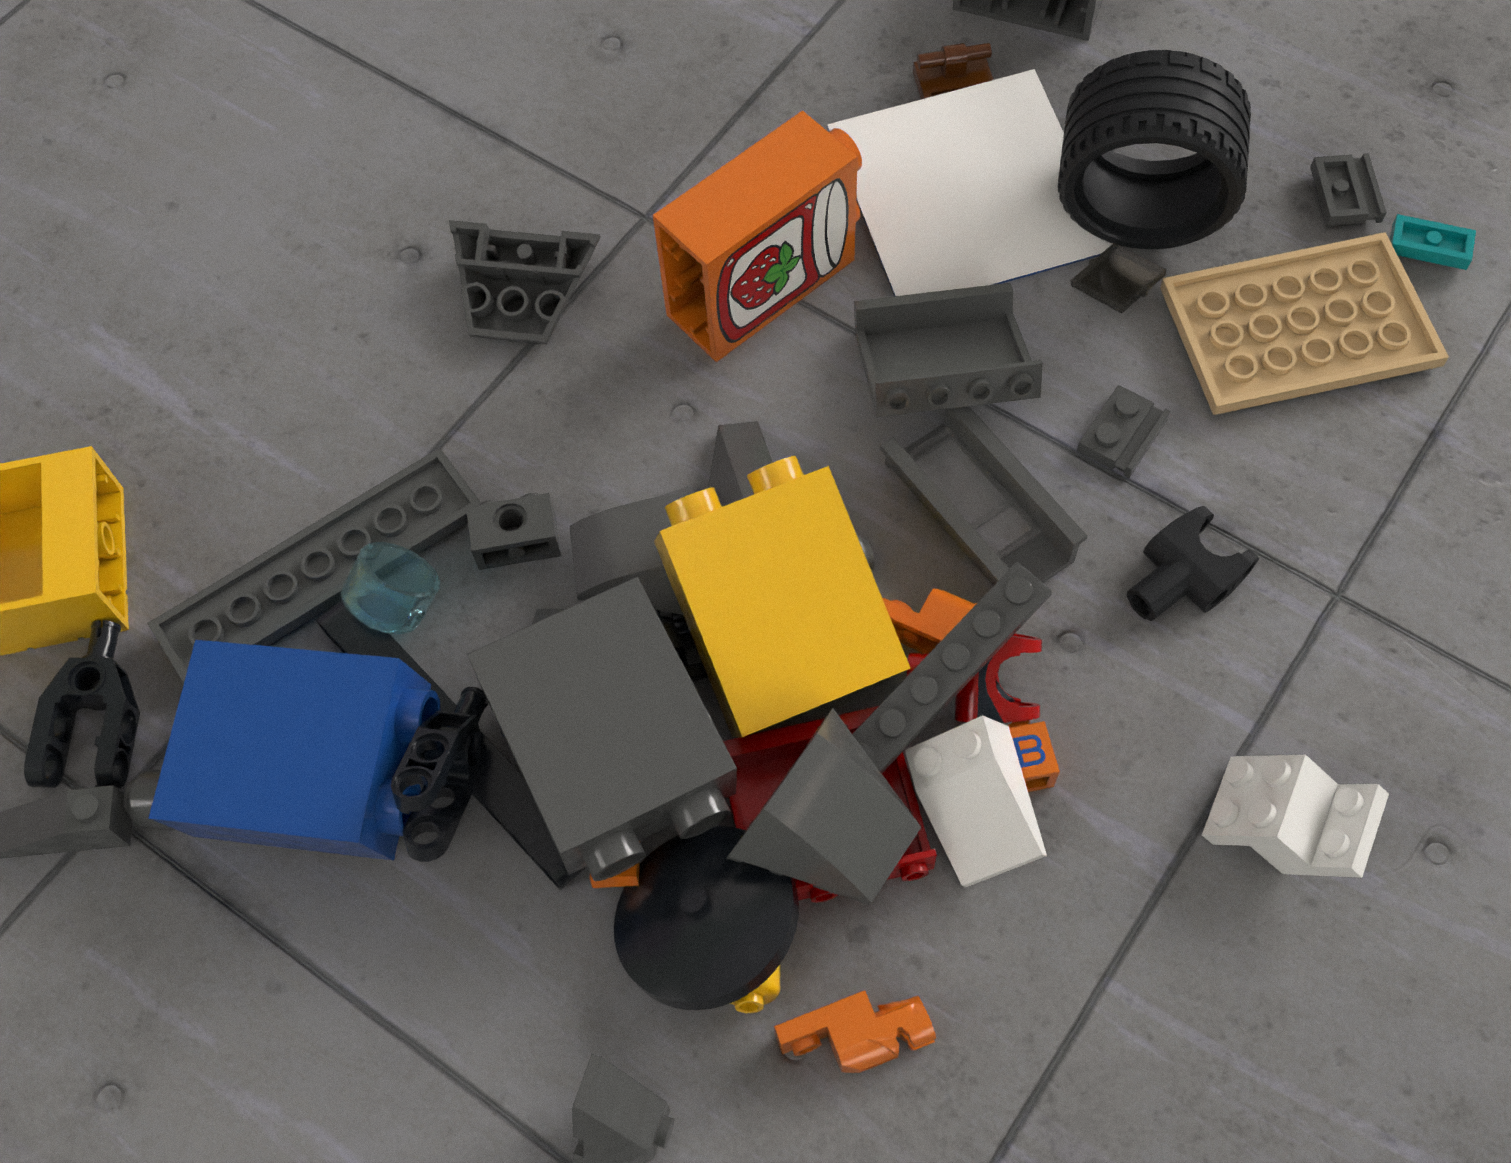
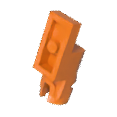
(933, 622)
(857, 1033)

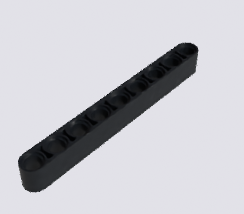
(497, 782)

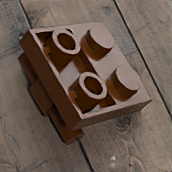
(952, 68)

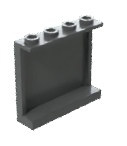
(944, 350)

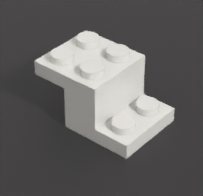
(1296, 815)

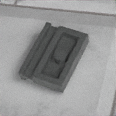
(1347, 190)
(1123, 431)

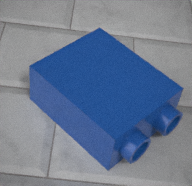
(291, 748)

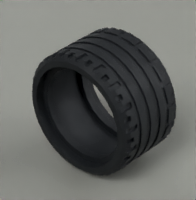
(1152, 100)

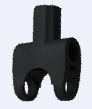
(1187, 568)

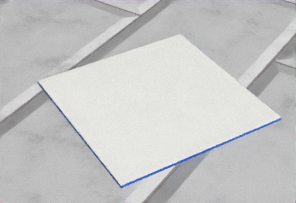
(966, 187)

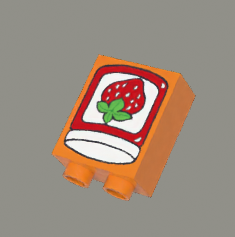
(759, 233)

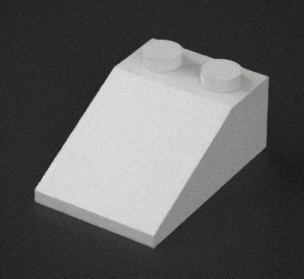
(977, 799)

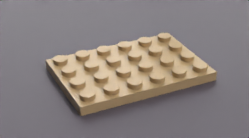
(1302, 323)

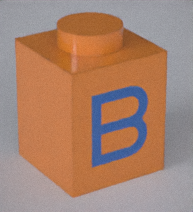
(1035, 754)

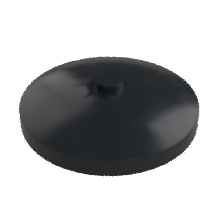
(704, 924)

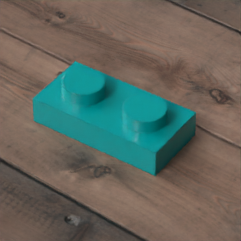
(1432, 241)

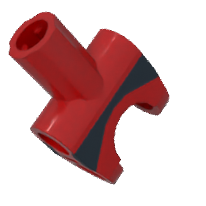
(984, 693)

